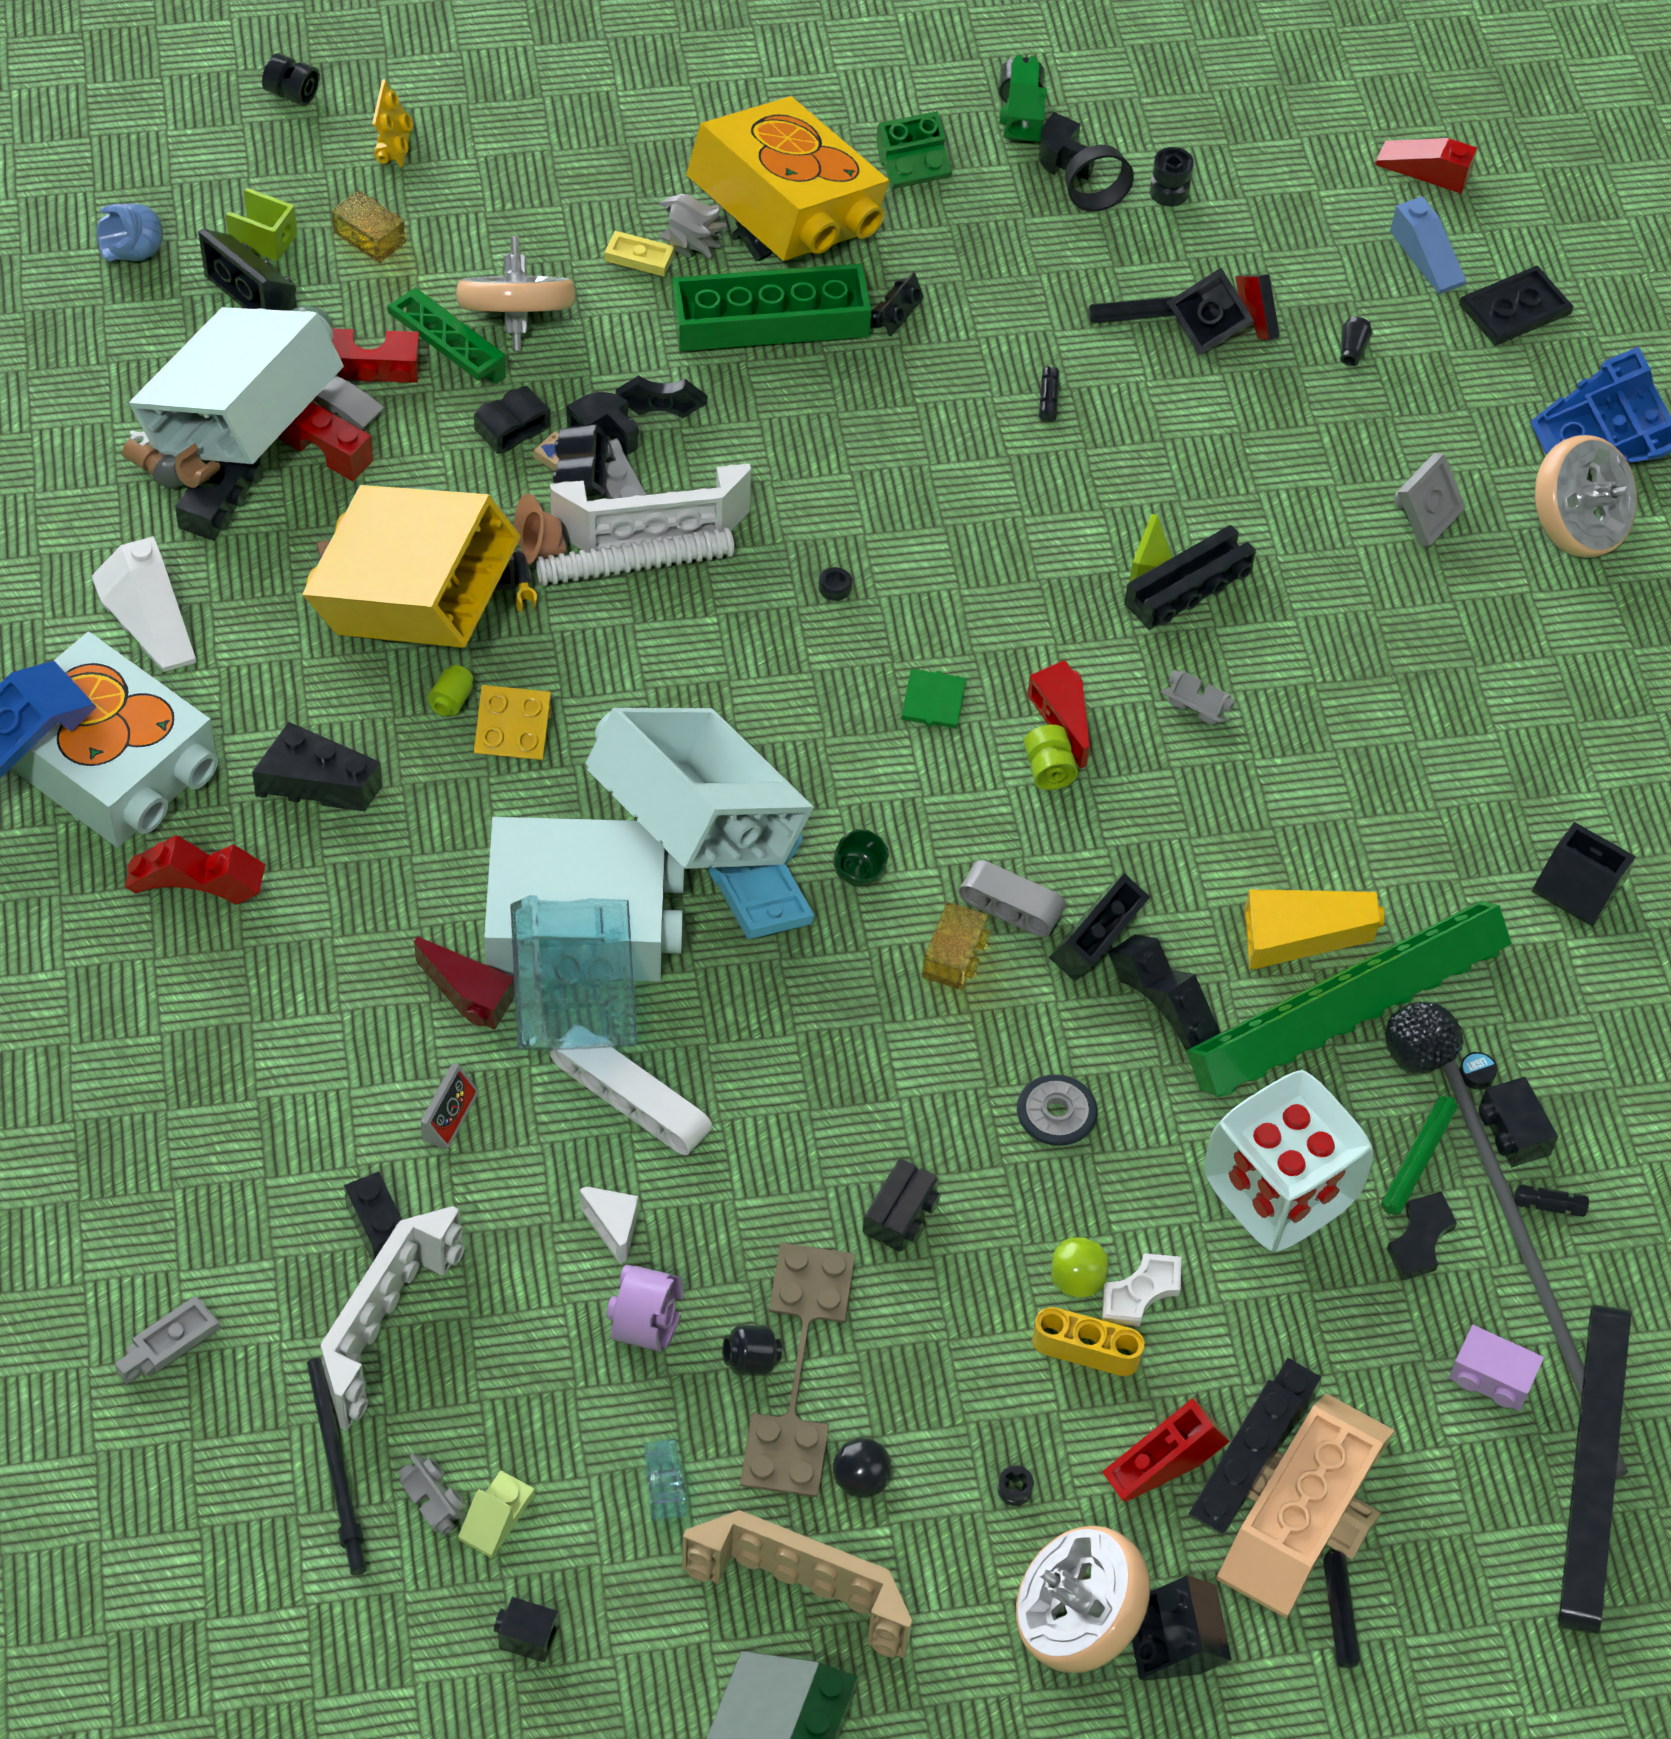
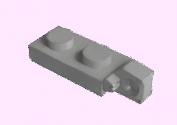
(167, 1340)

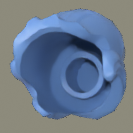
(129, 232)

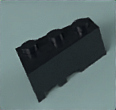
(317, 770)

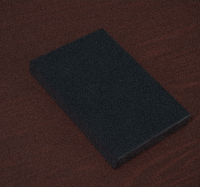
(1516, 305)

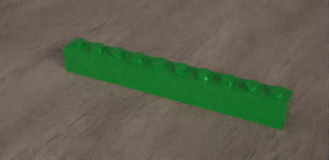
(1348, 999)

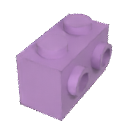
(1495, 1368)

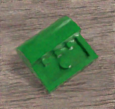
(913, 150)

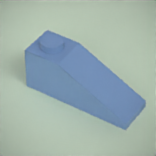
(1427, 244)

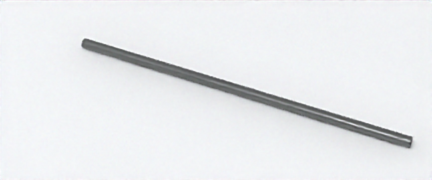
(1519, 1233)

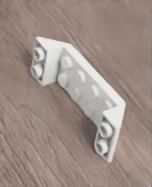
(651, 516)
(423, 1240)

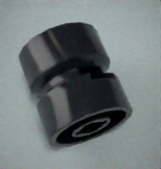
(290, 79)
(1171, 176)

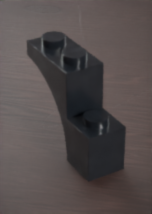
(1175, 993)

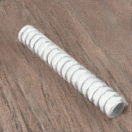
(635, 556)

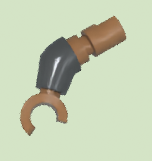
(170, 470)

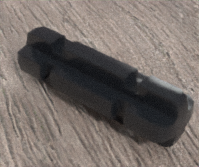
(1049, 393)
(1551, 1200)

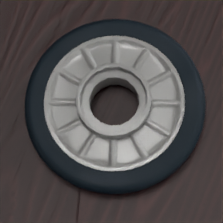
(1052, 1129)

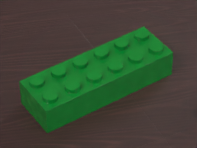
(771, 307)

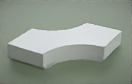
(1129, 1298)

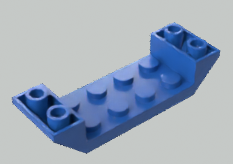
(33, 704)

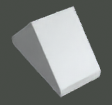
(612, 1217)

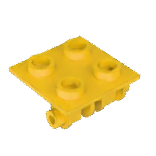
(392, 126)
(512, 722)

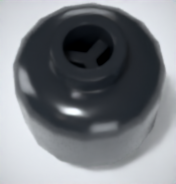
(751, 1350)

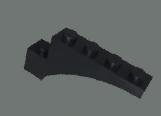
(1255, 1444)

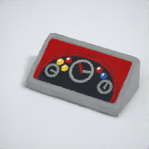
(448, 1108)

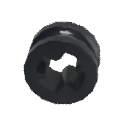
(1015, 1474)

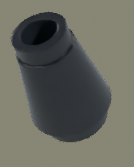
(1354, 339)

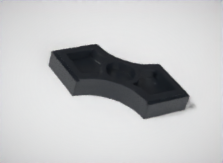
(676, 398)
(1427, 1222)

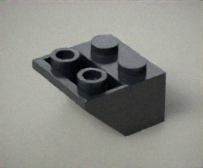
(1584, 874)
(1181, 1631)

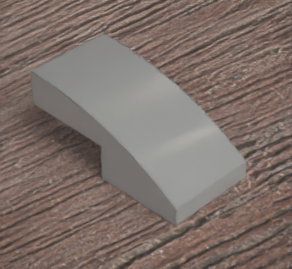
(349, 402)

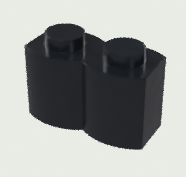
(512, 419)
(582, 457)

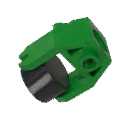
(1024, 98)

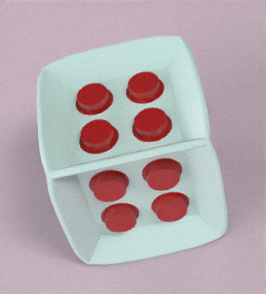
(1288, 1160)

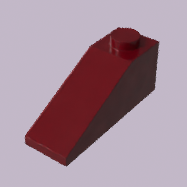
(472, 987)

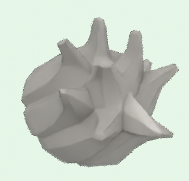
(691, 225)

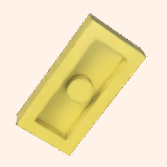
(639, 253)

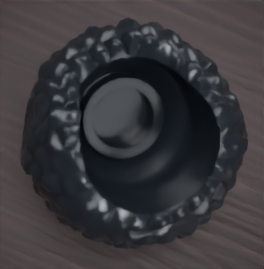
(1423, 1037)

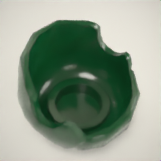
(860, 858)

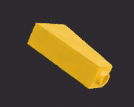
(1307, 923)

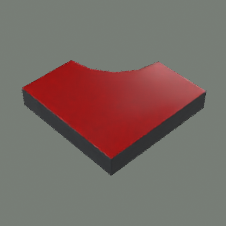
(1258, 298)

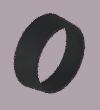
(1111, 195)

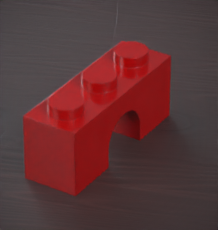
(391, 362)
(343, 445)

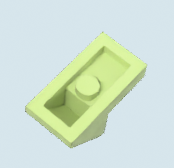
(495, 1513)

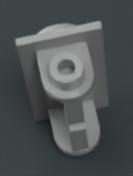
(1209, 705)
(444, 1503)

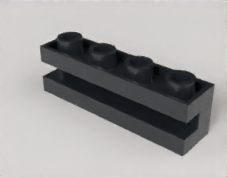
(1189, 577)

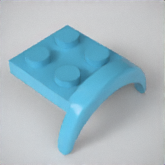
(764, 897)

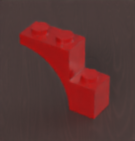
(180, 864)

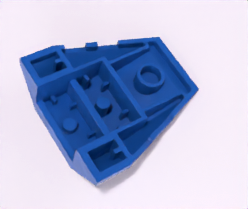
(1615, 406)

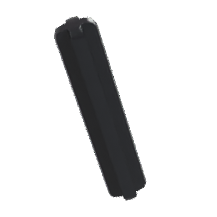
(1130, 310)
(1341, 1610)

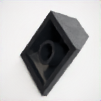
(1210, 311)

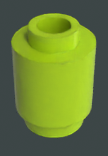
(450, 690)

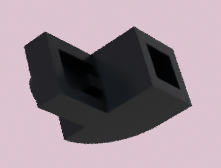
(1060, 145)
(609, 413)

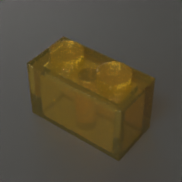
(369, 226)
(955, 946)

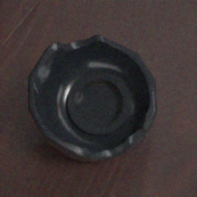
(862, 1468)

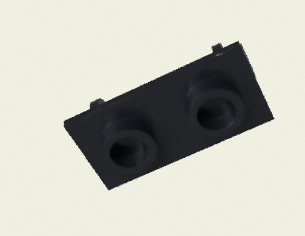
(899, 304)

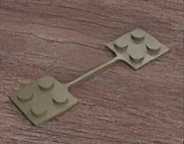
(784, 1450)

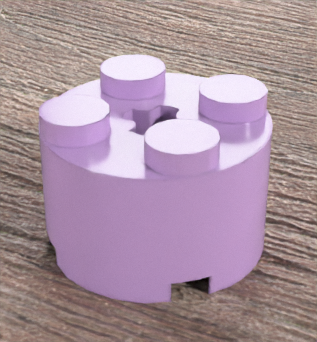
(645, 1308)

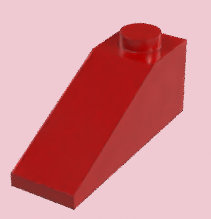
(1434, 161)
(1060, 701)
(1167, 1452)

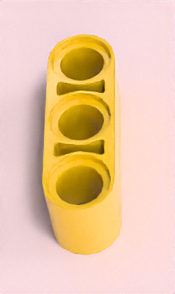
(1106, 1335)

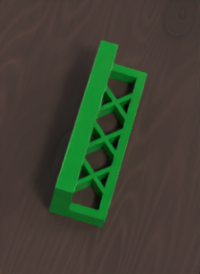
(449, 336)

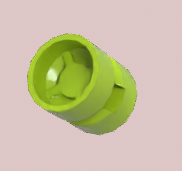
(1050, 757)

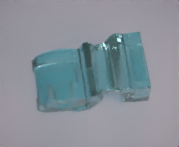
(664, 1480)

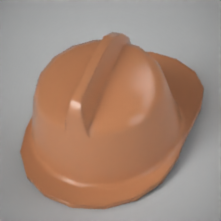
(539, 531)

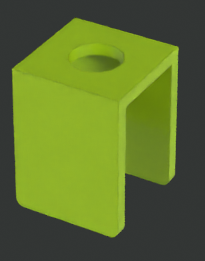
(264, 224)

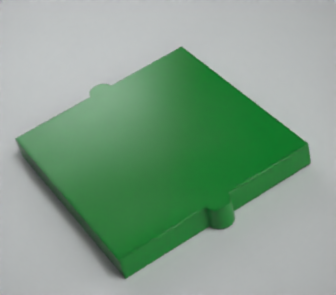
(933, 698)

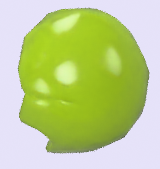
(1079, 1267)

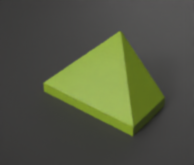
(1152, 549)

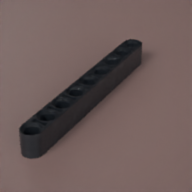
(1595, 1470)

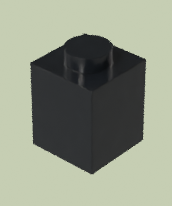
(526, 1629)

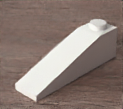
(141, 597)

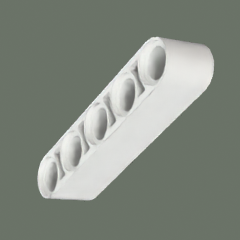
(636, 1095)

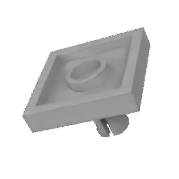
(1430, 499)

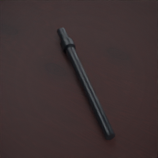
(350, 1532)

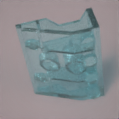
(573, 974)

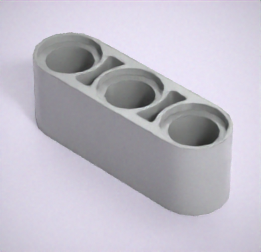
(1012, 898)

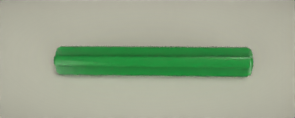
(1419, 1155)

